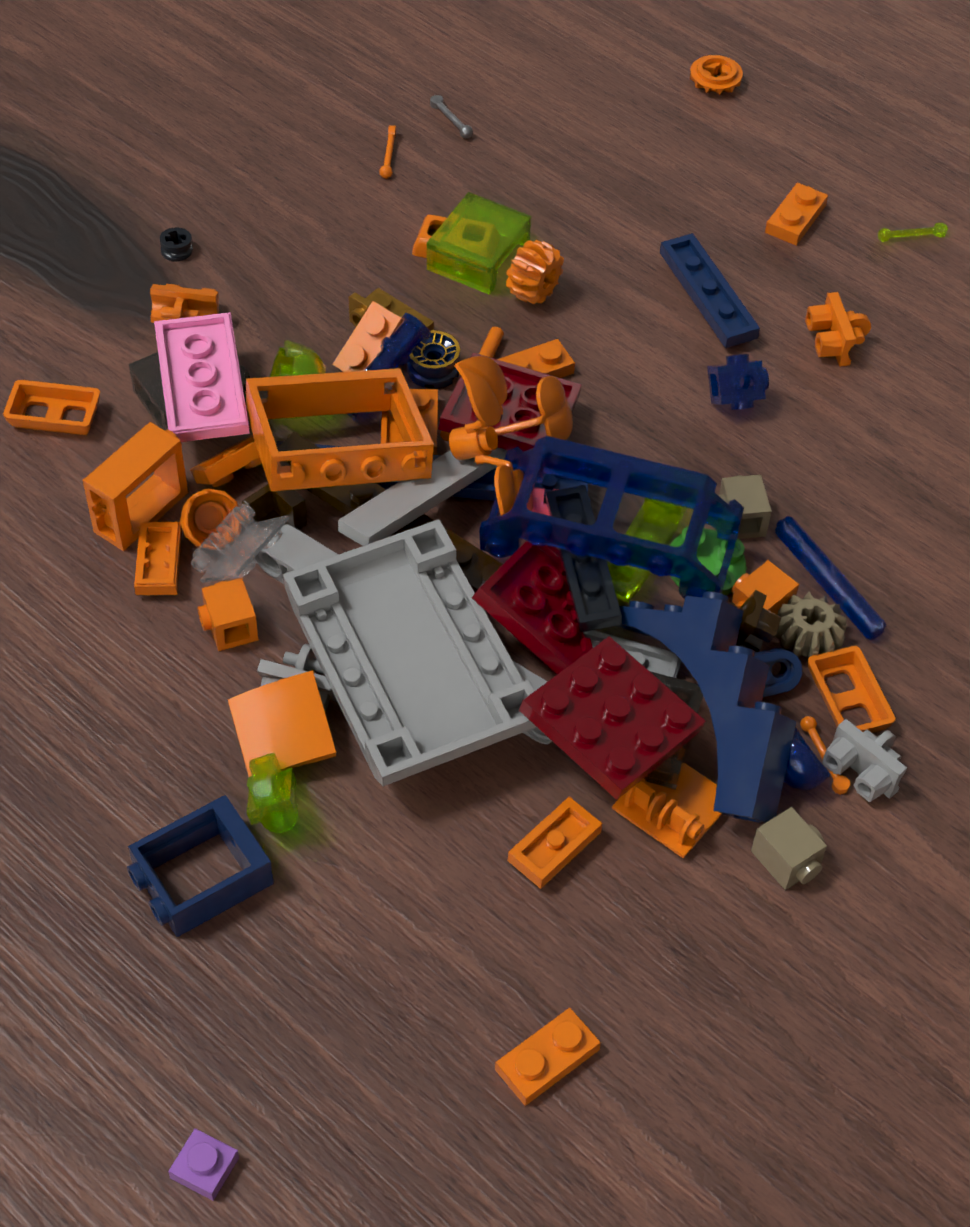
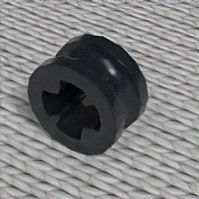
(176, 252)

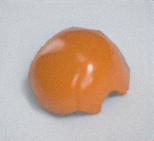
(204, 513)

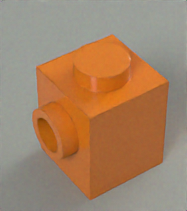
(769, 581)
(228, 614)

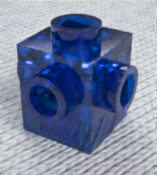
(738, 382)

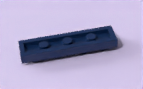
(709, 290)

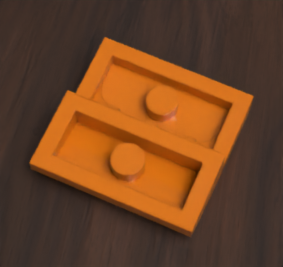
(283, 720)

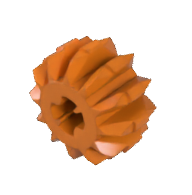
(534, 271)

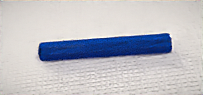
(830, 578)

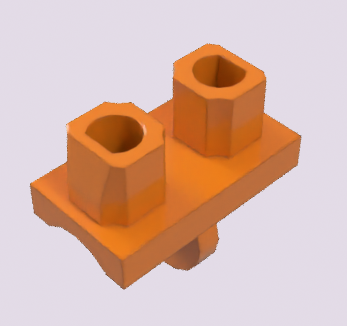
(176, 302)
(841, 327)

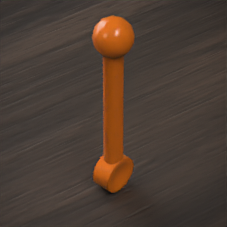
(386, 171)
(840, 783)

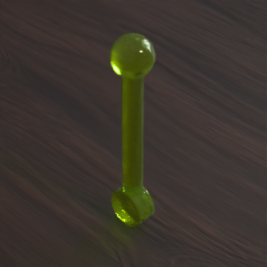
(938, 230)

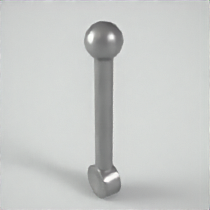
(437, 102)

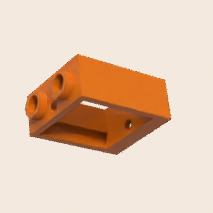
(109, 484)

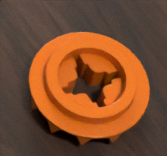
(706, 67)

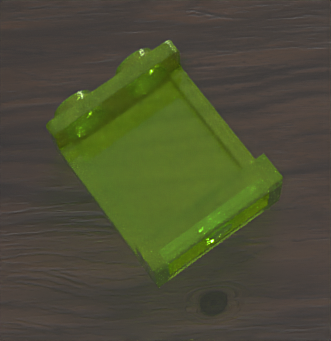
(476, 241)

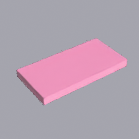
(201, 377)

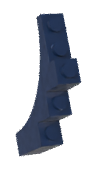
(749, 733)

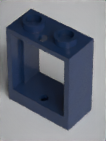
(184, 834)

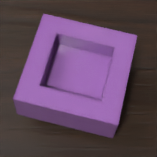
(203, 1164)

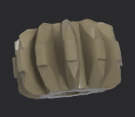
(810, 626)

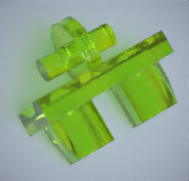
(271, 794)

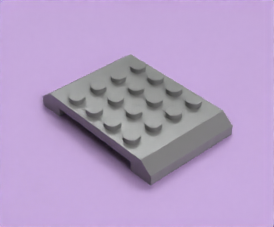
(408, 652)

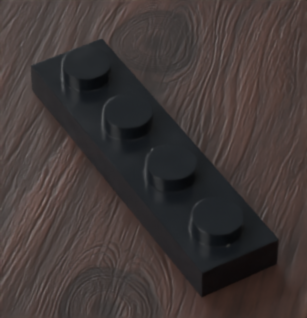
(586, 575)

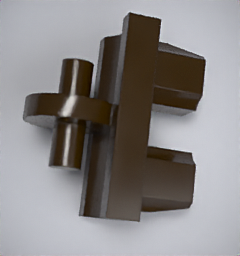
(756, 623)

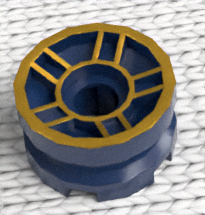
(434, 360)

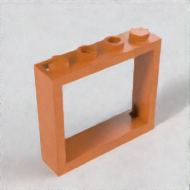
(339, 395)

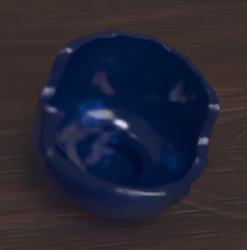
(803, 767)

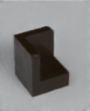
(275, 504)

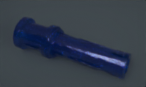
(399, 346)

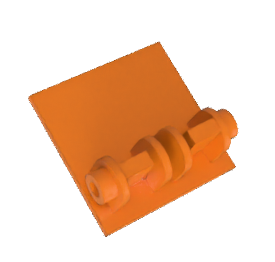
(671, 815)

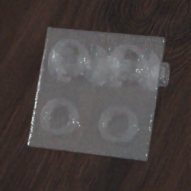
(236, 544)

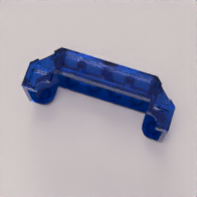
(619, 474)

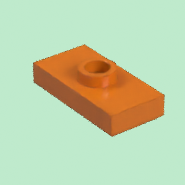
(158, 558)

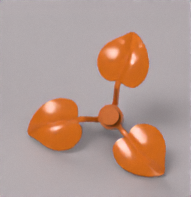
(476, 440)

